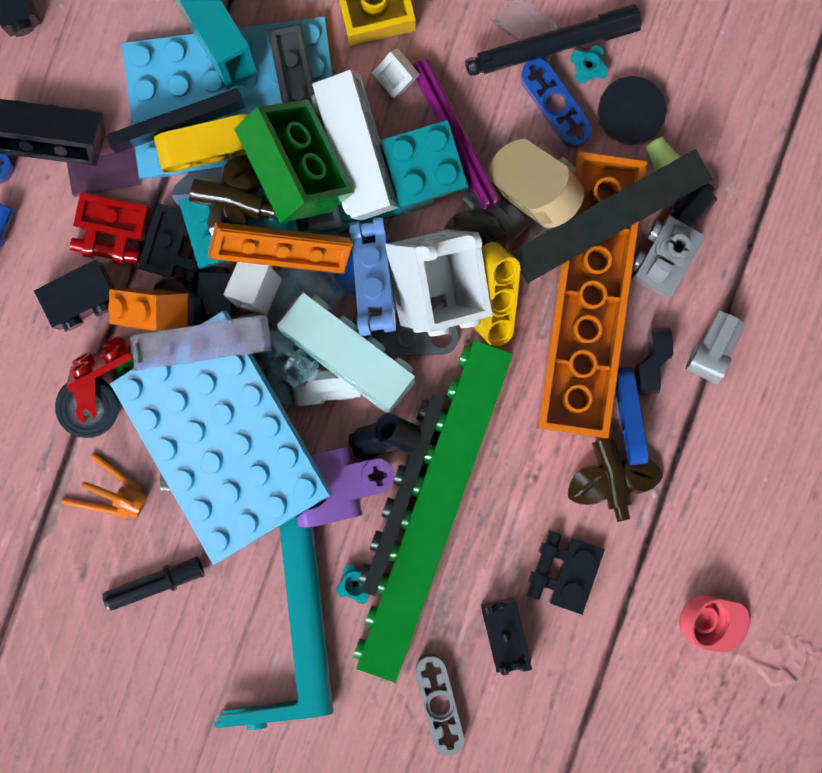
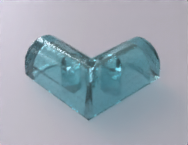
(301, 281)

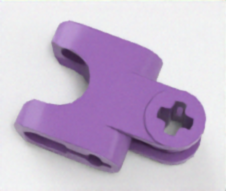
(348, 484)

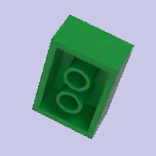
(294, 160)

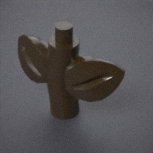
(233, 196)
(612, 479)

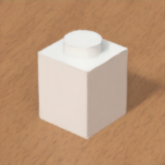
(253, 287)

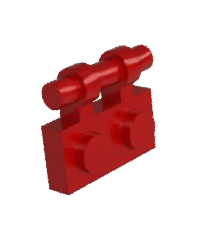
(113, 218)

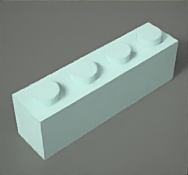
(346, 353)

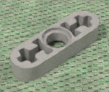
(437, 731)

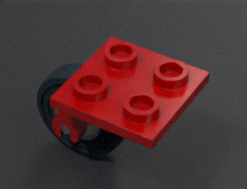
(86, 402)

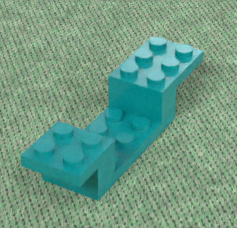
(420, 166)

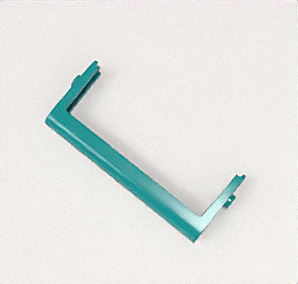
(307, 638)

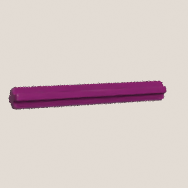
(443, 110)

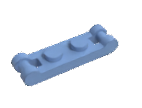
(372, 277)

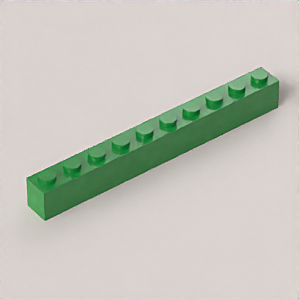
(433, 511)

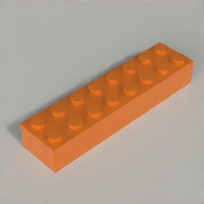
(590, 312)

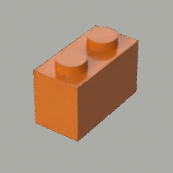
(148, 308)

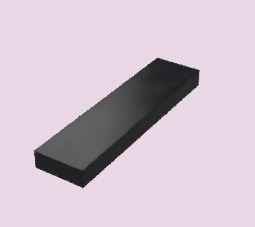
(183, 117)

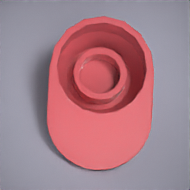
(714, 623)

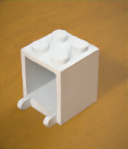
(438, 265)

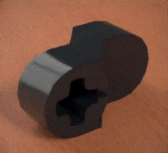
(648, 371)

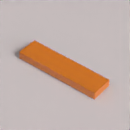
(279, 247)

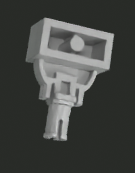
(667, 256)

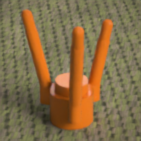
(128, 501)

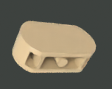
(537, 182)

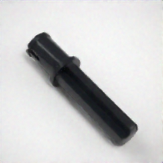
(154, 583)

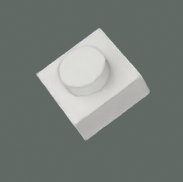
(395, 73)

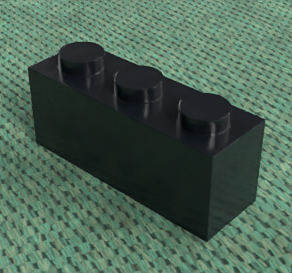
(51, 132)

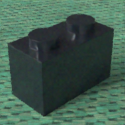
(76, 296)

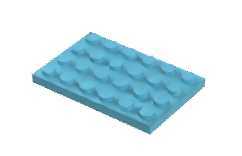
(177, 73)
(223, 447)

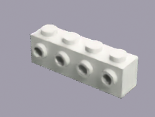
(356, 142)

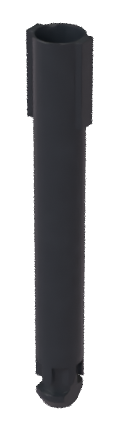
(605, 26)

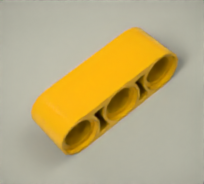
(199, 144)
(502, 279)

